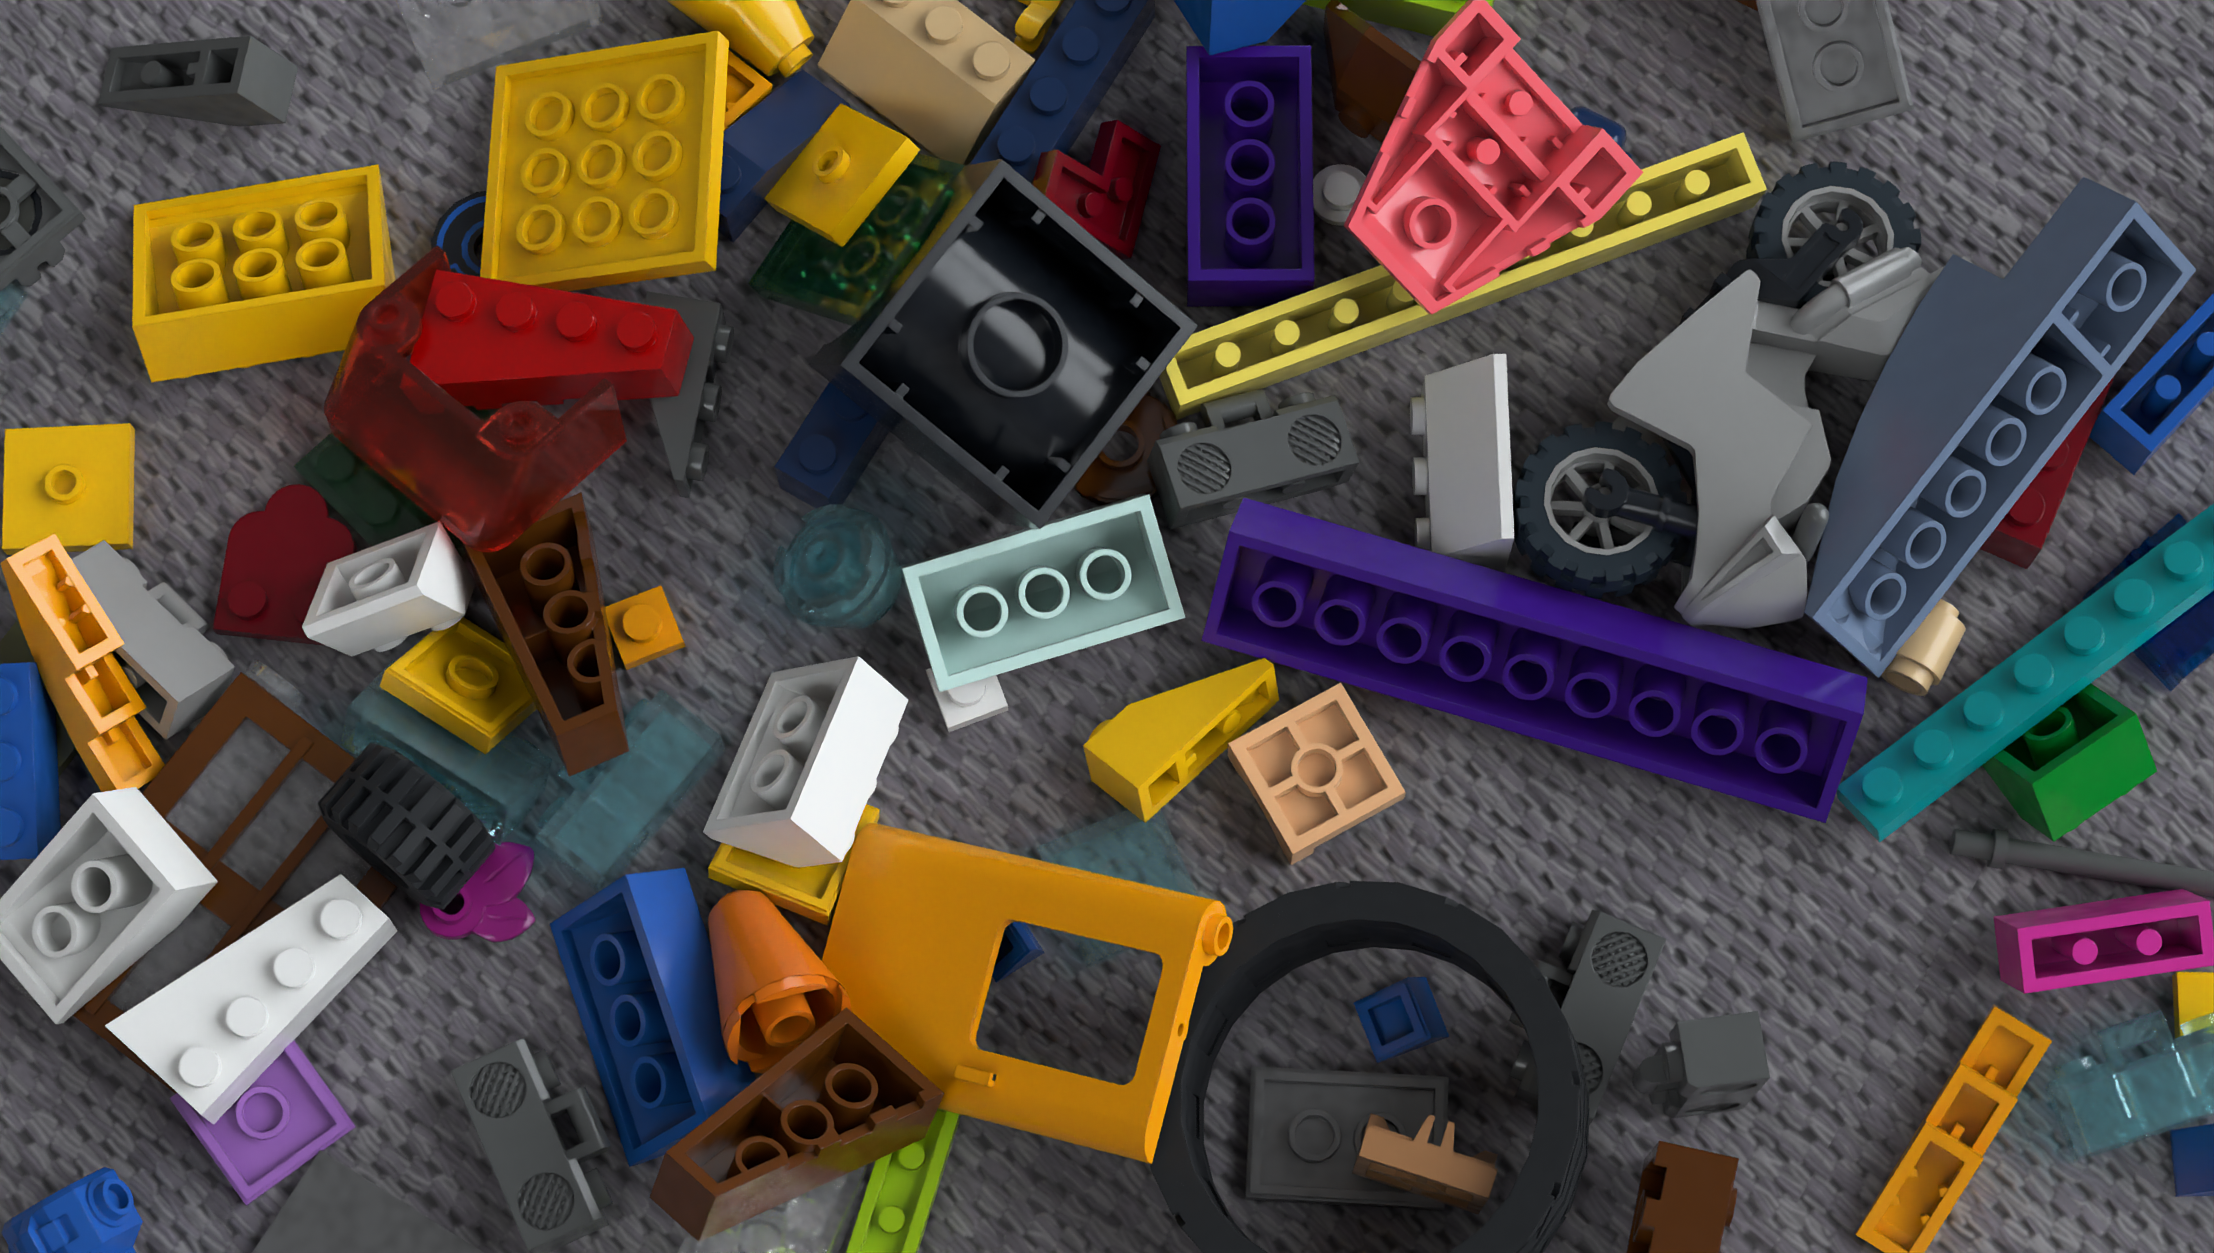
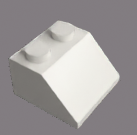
(390, 593)

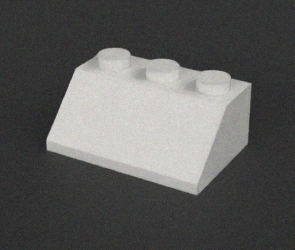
(1465, 463)
(808, 763)

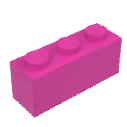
(2104, 940)

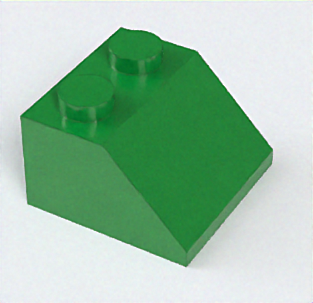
(2073, 762)

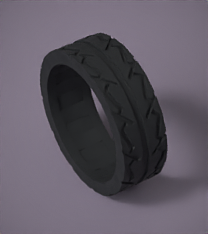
(1391, 916)

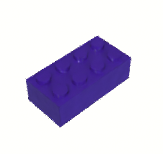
(1249, 175)

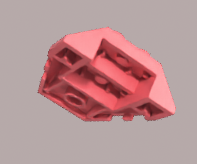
(1480, 167)

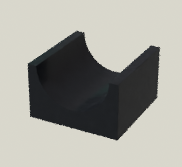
(1007, 347)

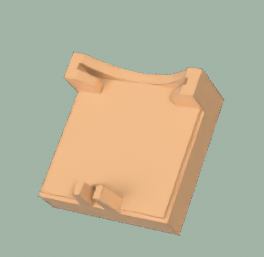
(1315, 772)

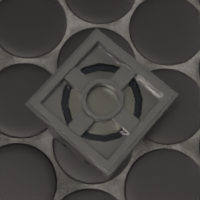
(32, 216)

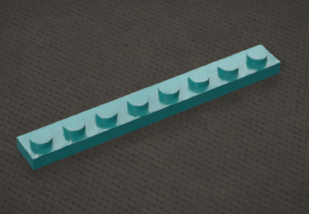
(2033, 681)

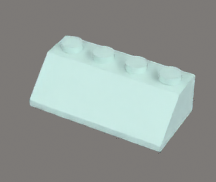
(1042, 592)

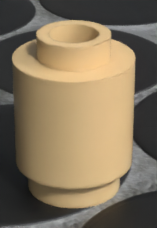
(1927, 651)

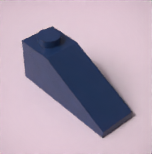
(766, 144)

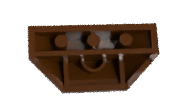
(1365, 72)

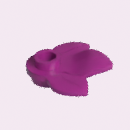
(489, 899)

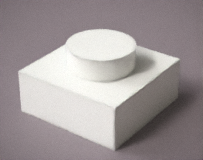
(969, 702)

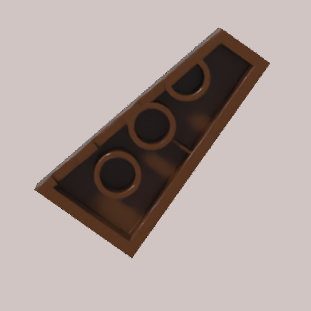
(557, 630)
(797, 1127)
(1683, 1201)

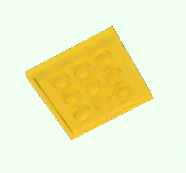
(607, 165)

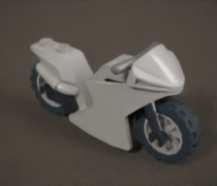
(1721, 418)

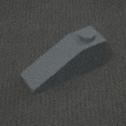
(202, 80)

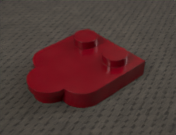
(277, 565)

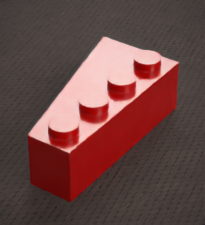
(545, 345)

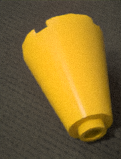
(763, 32)

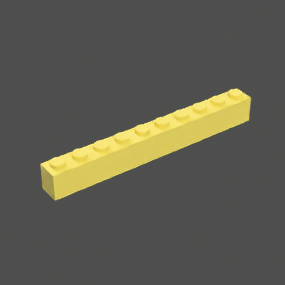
(1376, 309)

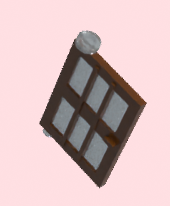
(249, 811)

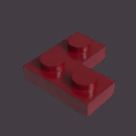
(1111, 192)

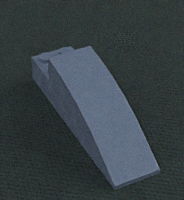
(1978, 407)

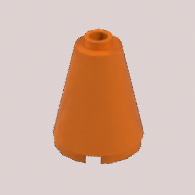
(767, 981)

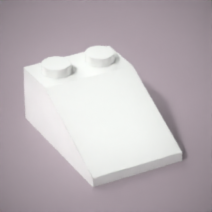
(97, 900)

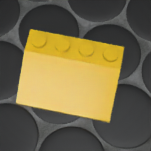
(257, 271)

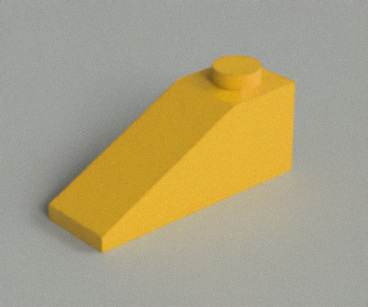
(1173, 736)

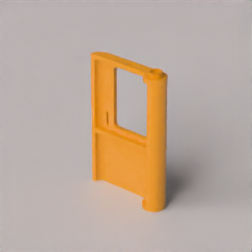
(919, 953)

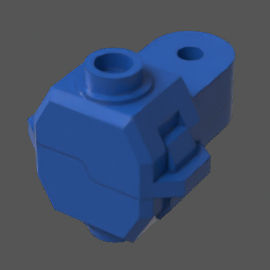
(80, 1218)

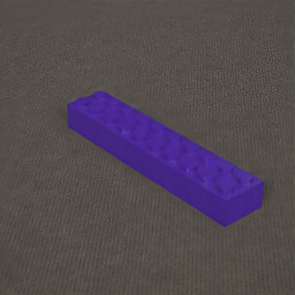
(1535, 659)

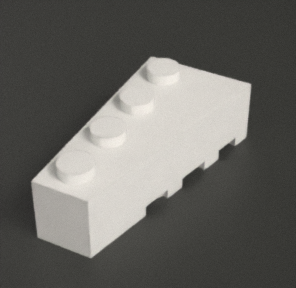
(251, 1000)

